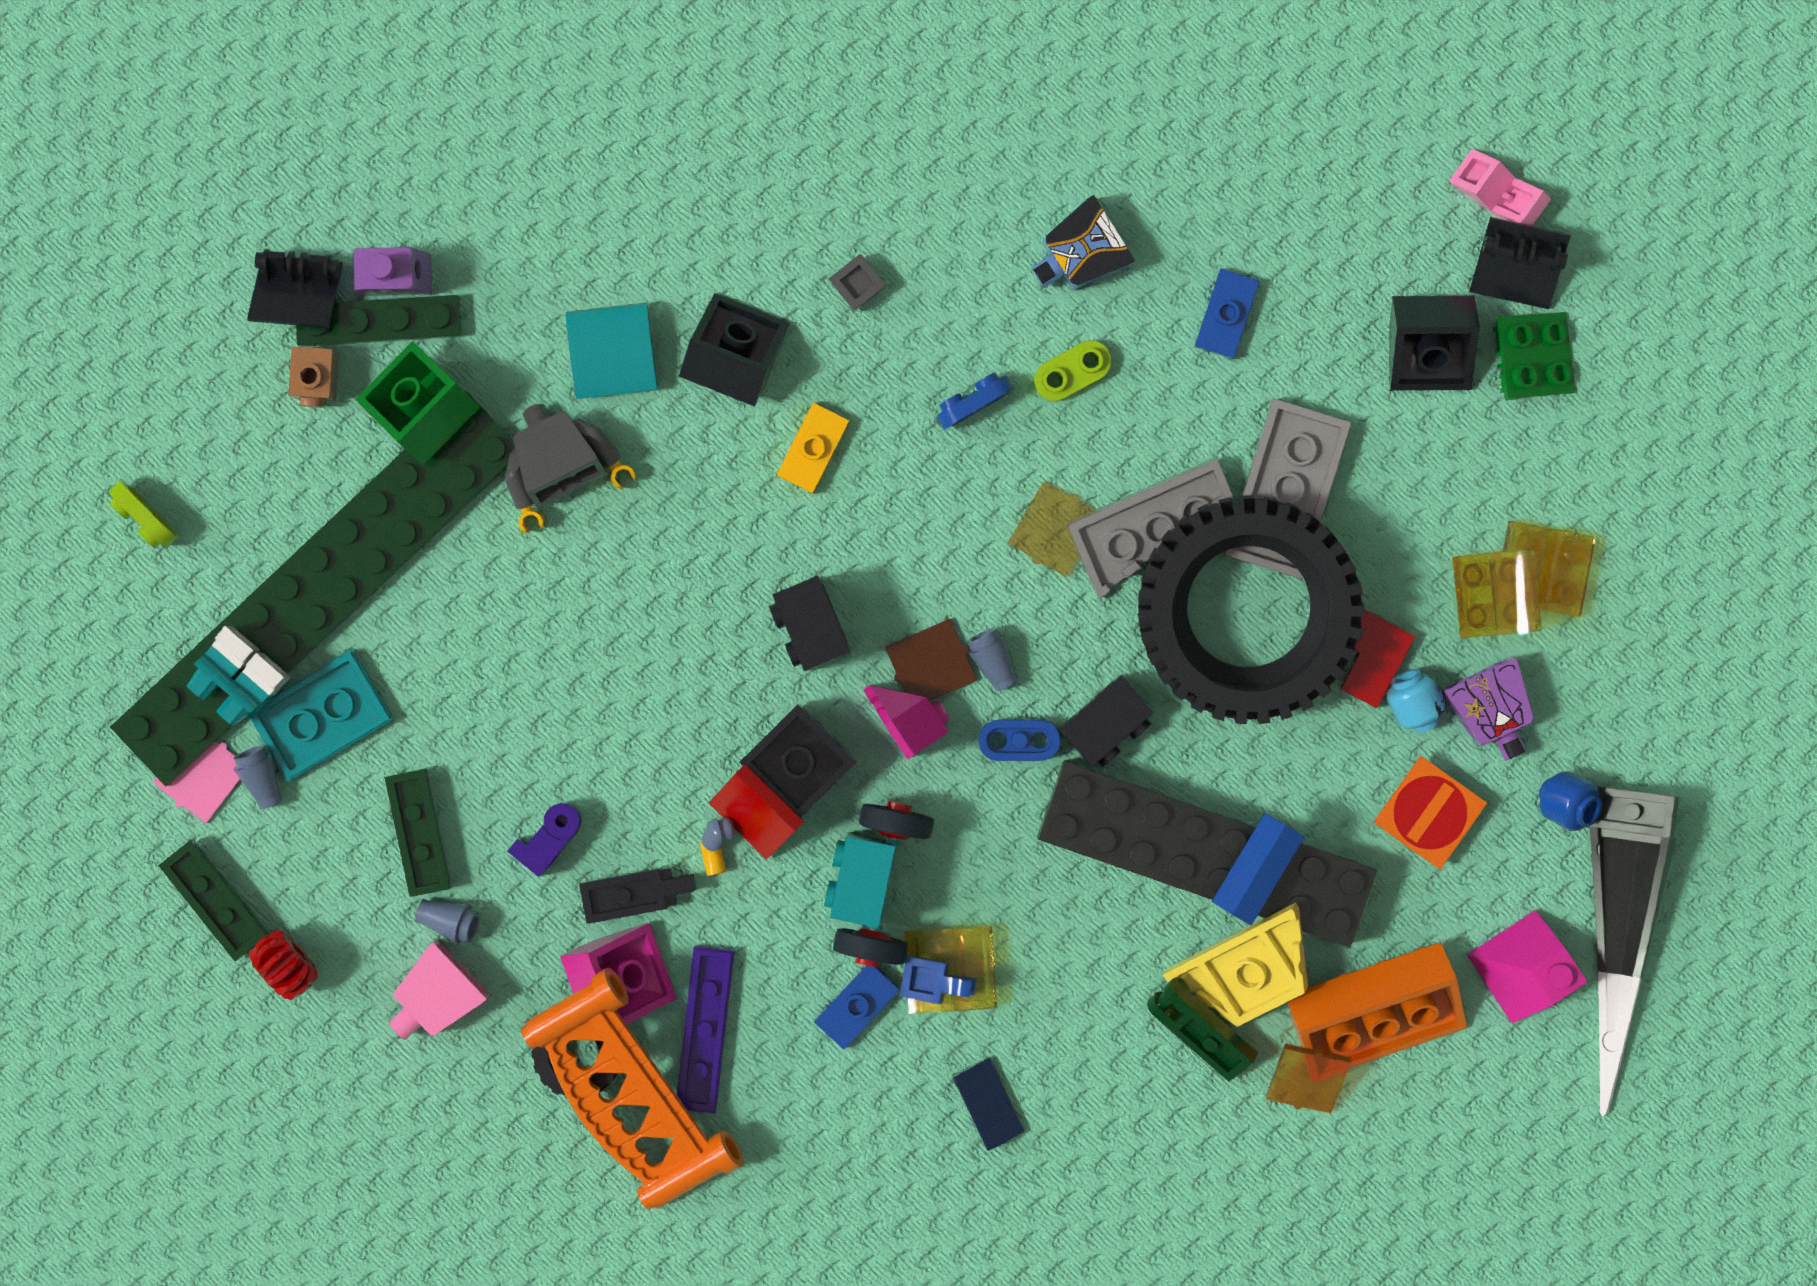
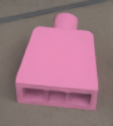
(436, 993)

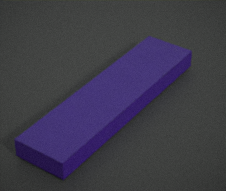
(705, 1028)

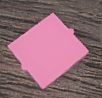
(204, 782)

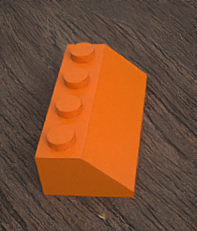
(1381, 1007)

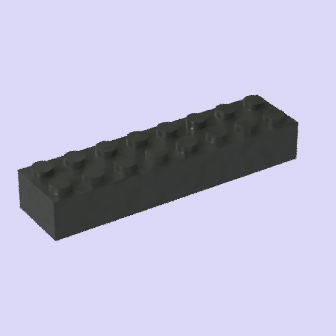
(1196, 849)

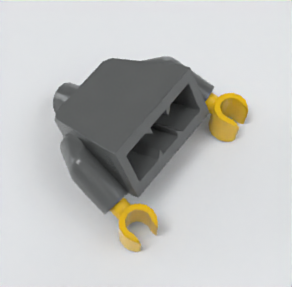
(556, 459)

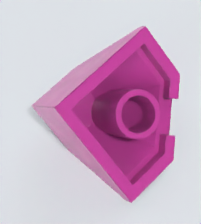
(909, 718)

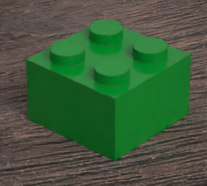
(417, 403)

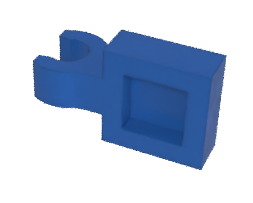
(929, 979)

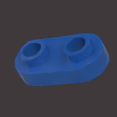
(989, 391)
(1018, 740)

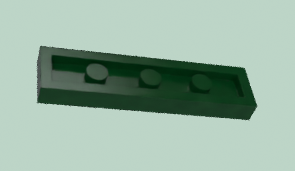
(387, 321)

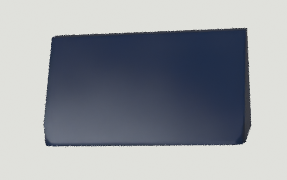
(988, 1103)

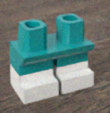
(221, 668)

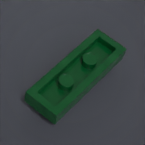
(418, 832)
(213, 900)

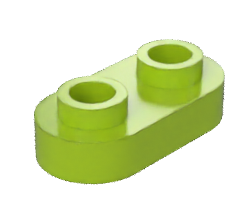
(1072, 370)
(154, 527)

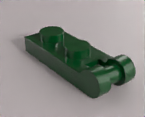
(1201, 1029)

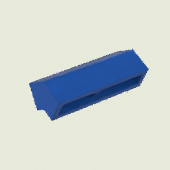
(1258, 869)

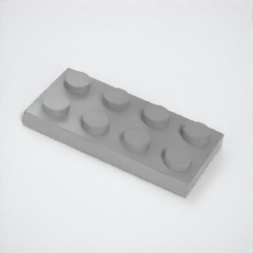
(1295, 466)

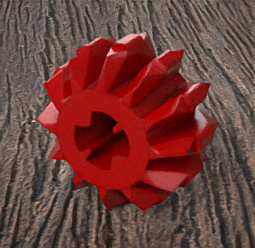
(283, 964)

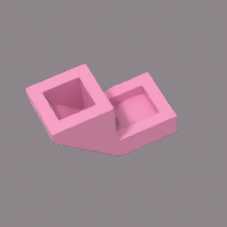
(1497, 190)

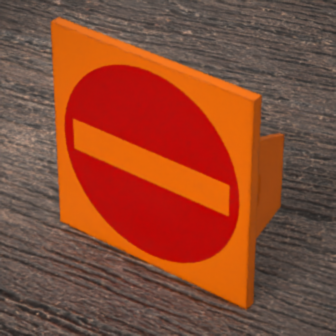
(1430, 812)

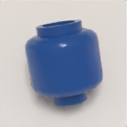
(1570, 801)

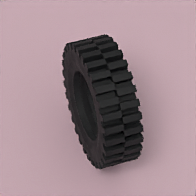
(1267, 688)

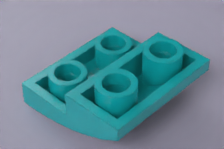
(611, 350)

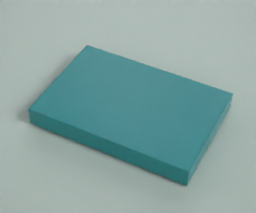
(321, 715)

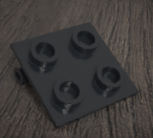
(1520, 263)
(294, 289)

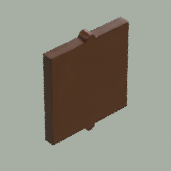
(931, 661)

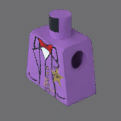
(391, 272)
(1493, 706)

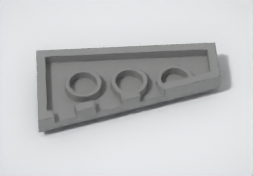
(1125, 532)

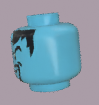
(1416, 700)

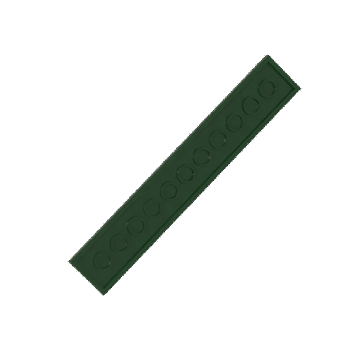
(321, 585)

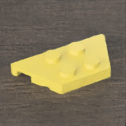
(1249, 969)

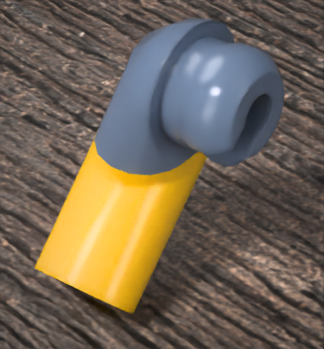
(711, 844)

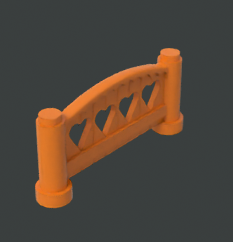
(594, 1017)

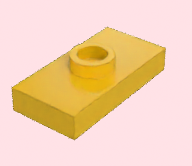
(813, 448)

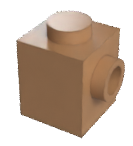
(313, 375)

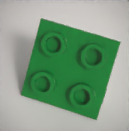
(1534, 355)

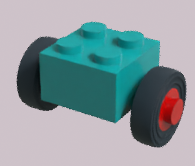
(864, 879)

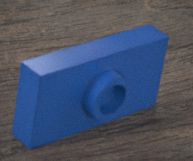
(1226, 313)
(856, 1005)

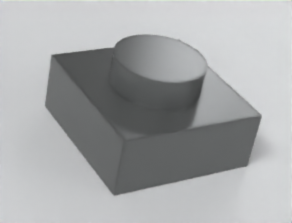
(857, 282)

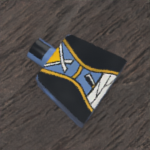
(1083, 249)

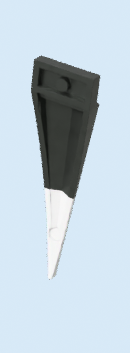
(1630, 867)

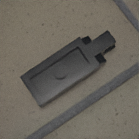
(633, 894)

